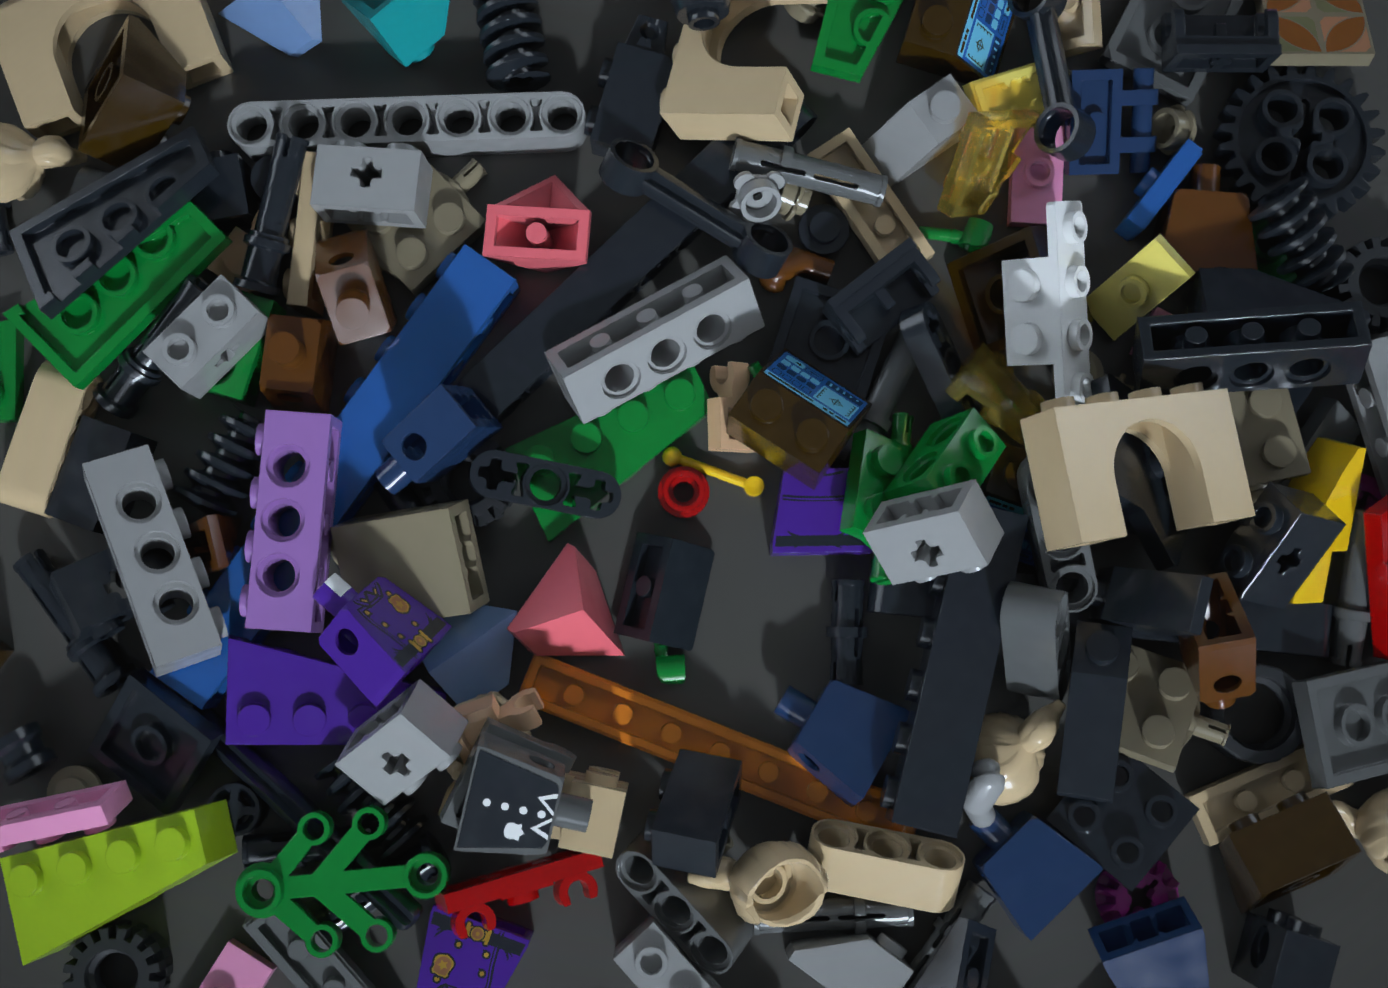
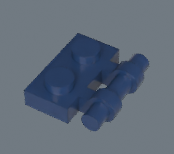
(1102, 97)

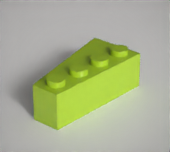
(93, 879)

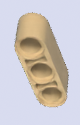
(43, 438)
(888, 865)

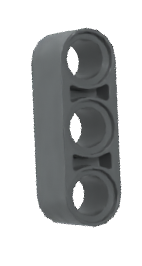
(1055, 563)
(1036, 640)
(693, 916)

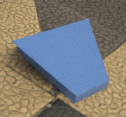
(284, 24)
(473, 653)

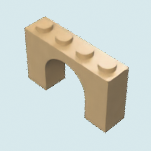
(41, 39)
(729, 101)
(1075, 450)

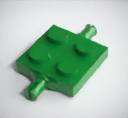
(870, 471)

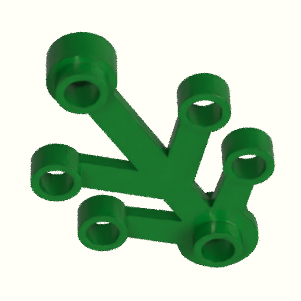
(332, 883)

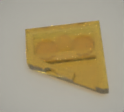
(984, 160)
(995, 386)

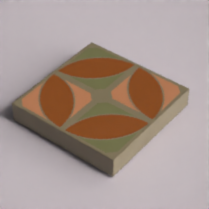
(1321, 32)

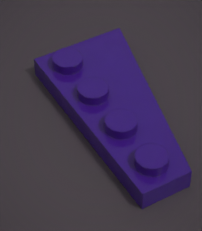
(293, 698)

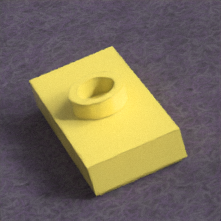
(1007, 90)
(1138, 287)

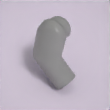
(983, 792)

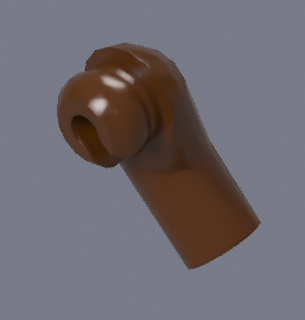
(800, 263)

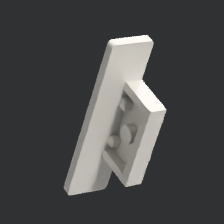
(1049, 304)

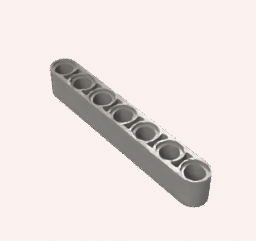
(434, 111)

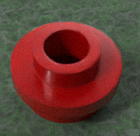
(691, 477)

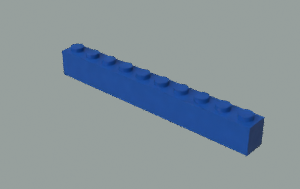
(427, 352)

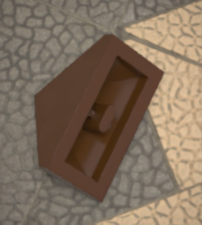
(213, 541)

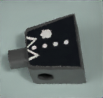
(516, 801)

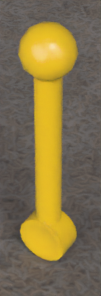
(752, 486)

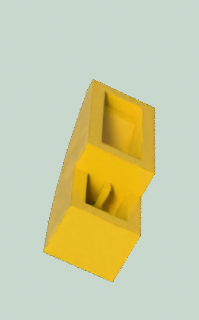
(1334, 481)

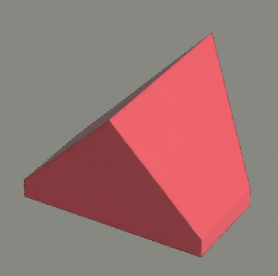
(539, 228)
(567, 612)

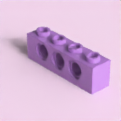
(313, 496)

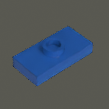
(1156, 189)

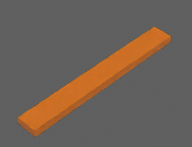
(666, 729)

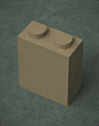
(419, 549)

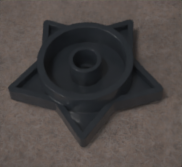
(1143, 491)

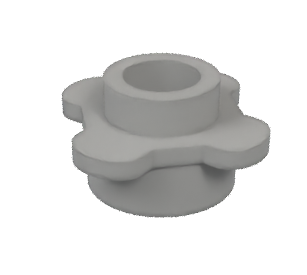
(758, 207)

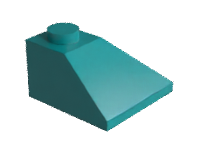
(403, 26)

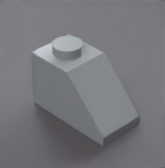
(920, 130)
(851, 960)

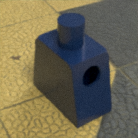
(451, 425)
(841, 736)
(1031, 870)
(1154, 948)

